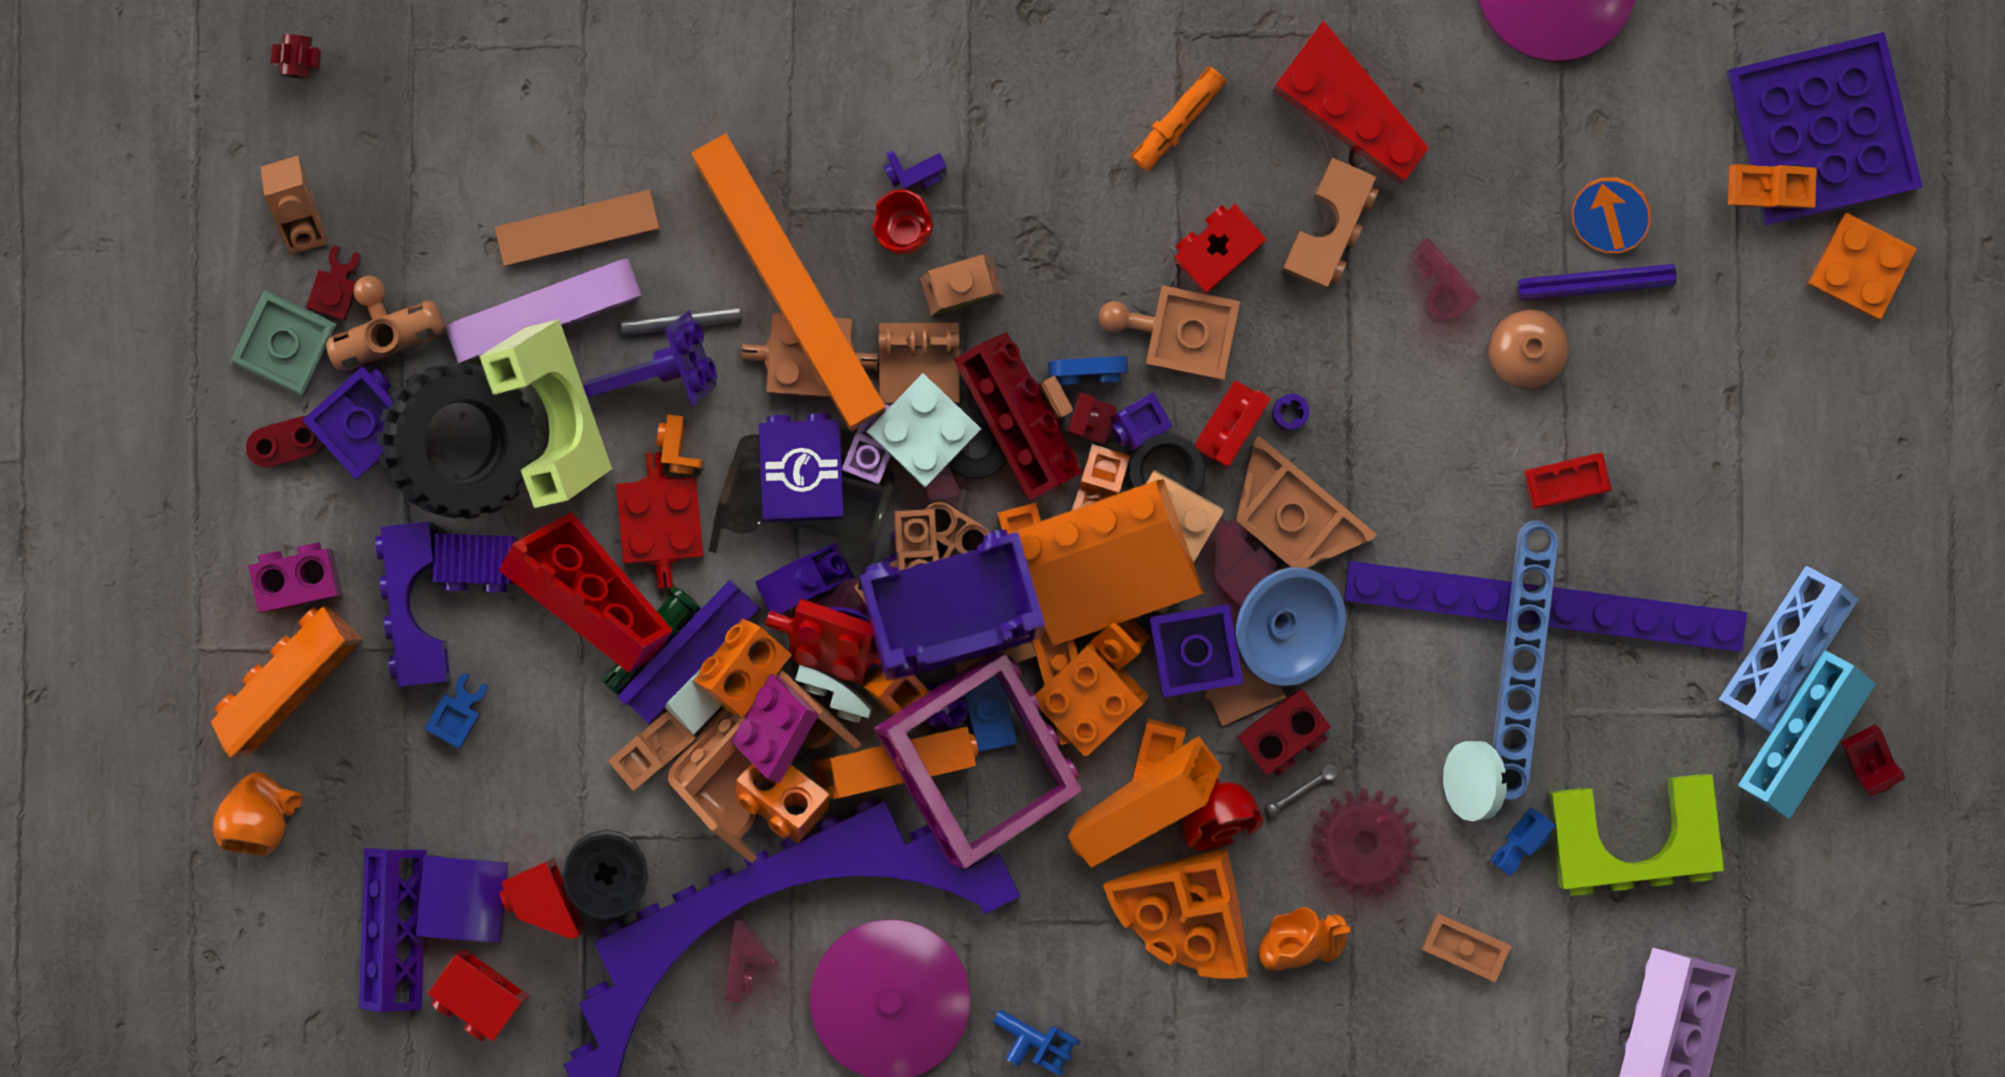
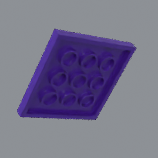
(1831, 113)

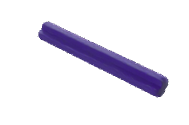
(1597, 282)

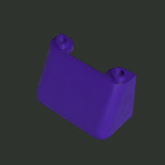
(952, 607)

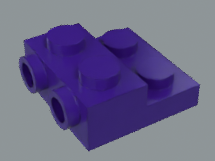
(351, 418)

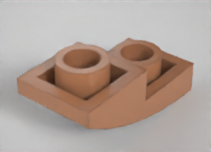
(915, 537)

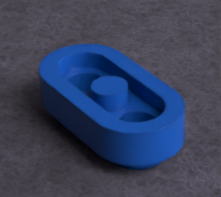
(1105, 368)

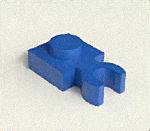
(455, 717)
(1525, 837)

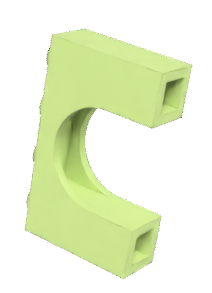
(574, 448)

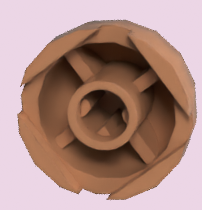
(1528, 349)

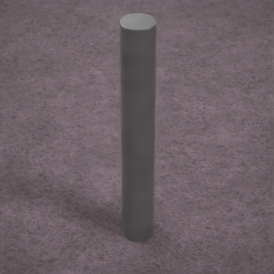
(661, 322)

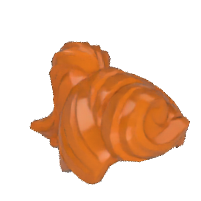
(1301, 938)

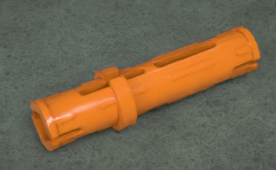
(1167, 131)

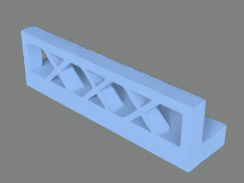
(1801, 651)

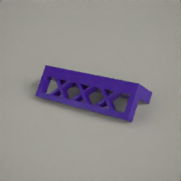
(687, 651)
(379, 934)

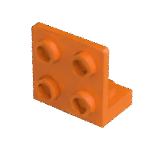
(1090, 699)

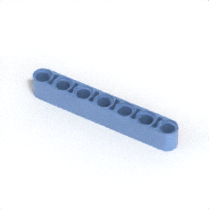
(1519, 639)

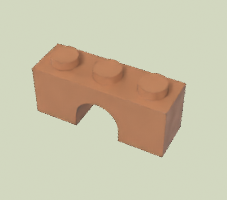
(1347, 193)

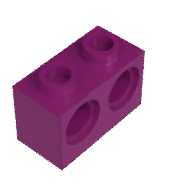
(296, 588)

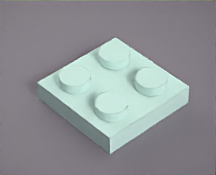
(923, 430)

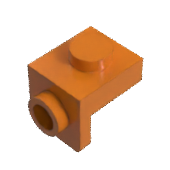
(670, 437)
(1120, 642)

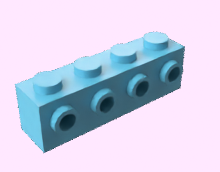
(1807, 734)

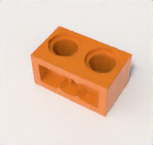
(746, 671)
(772, 804)

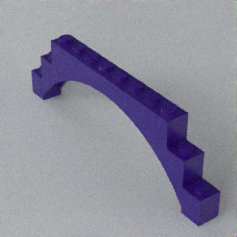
(857, 846)

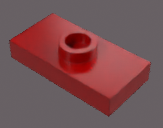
(1567, 480)

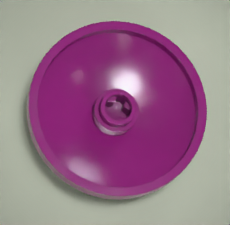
(1556, 28)
(890, 999)

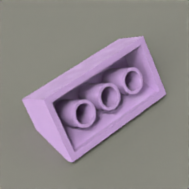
(1677, 1017)

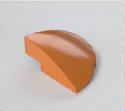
(1186, 913)

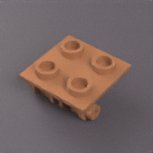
(916, 349)

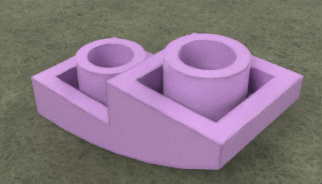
(866, 456)

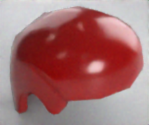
(902, 222)

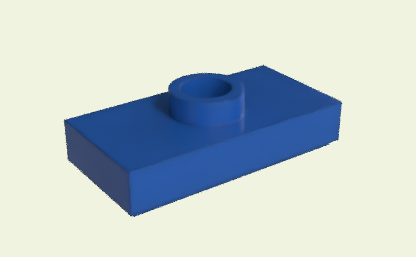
(990, 715)

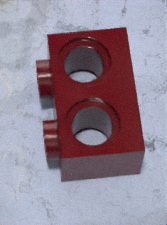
(1278, 723)

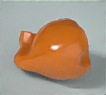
(253, 815)

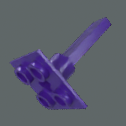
(683, 359)

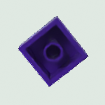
(1195, 650)

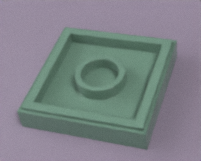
(283, 343)

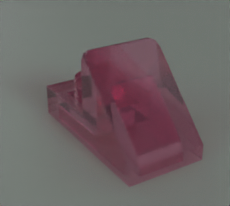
(745, 948)

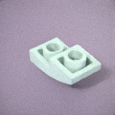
(845, 698)

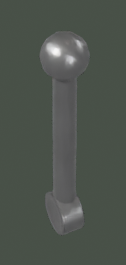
(1328, 773)

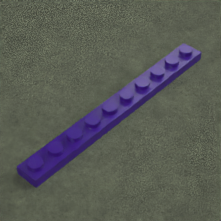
(1568, 607)

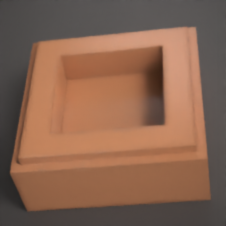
(1055, 398)

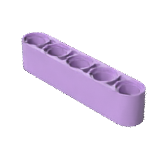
(567, 301)

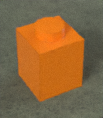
(894, 694)

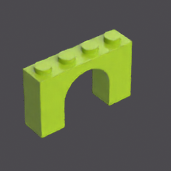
(1690, 848)

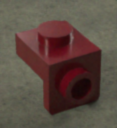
(1872, 760)

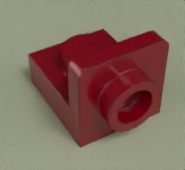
(1091, 419)

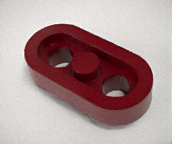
(284, 442)

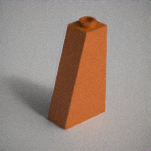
(874, 769)
(1147, 803)

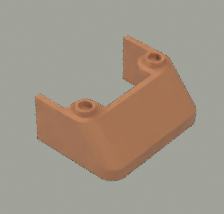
(712, 763)

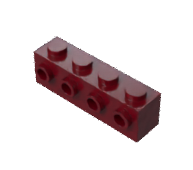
(1018, 415)

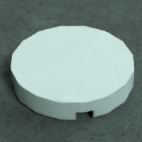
(1474, 780)

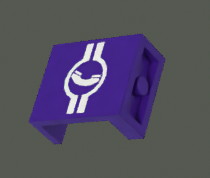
(800, 469)

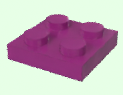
(775, 728)

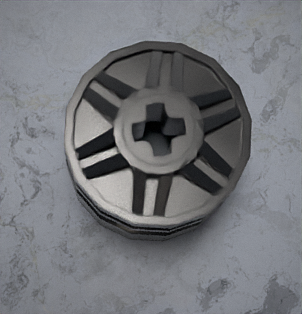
(595, 895)

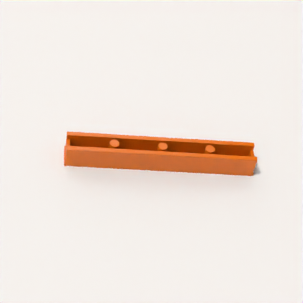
(788, 282)

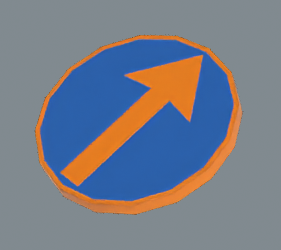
(1611, 215)

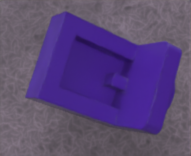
(924, 173)
(1139, 422)

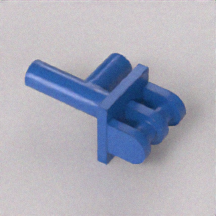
(1030, 1036)

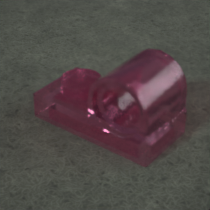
(1434, 263)

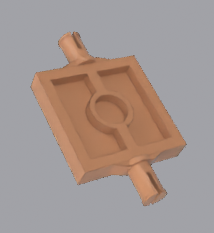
(788, 365)

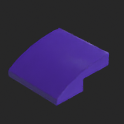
(461, 899)

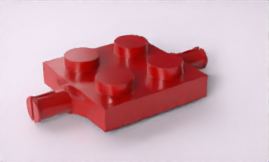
(659, 520)
(828, 640)

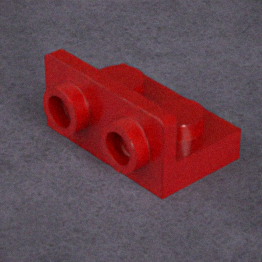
(1231, 423)

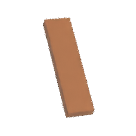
(577, 228)

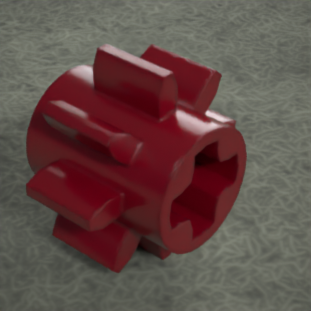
(295, 56)

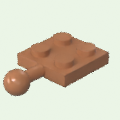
(1188, 332)

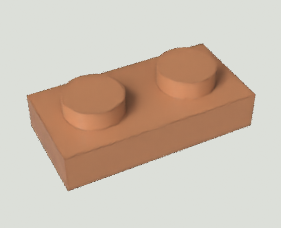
(1466, 947)

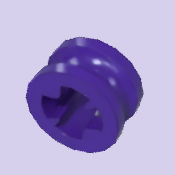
(1285, 401)

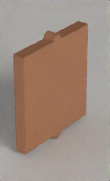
(1243, 699)

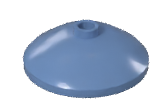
(1307, 631)

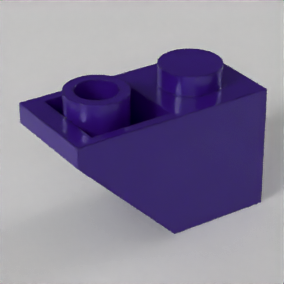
(804, 579)

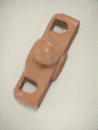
(363, 339)

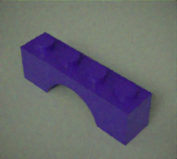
(406, 554)

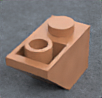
(293, 205)

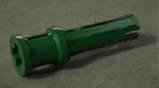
(674, 612)

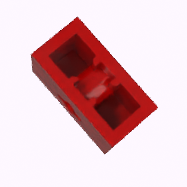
(1241, 240)

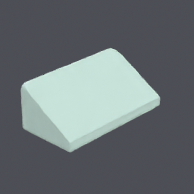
(693, 705)

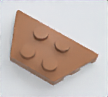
(1293, 512)

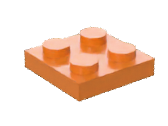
(1861, 266)

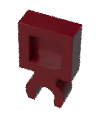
(333, 291)

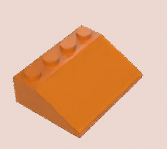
(1109, 562)
(284, 681)

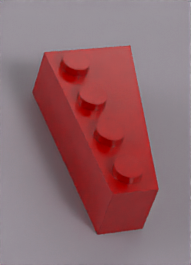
(1347, 103)
(587, 591)

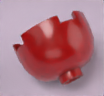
(1224, 815)

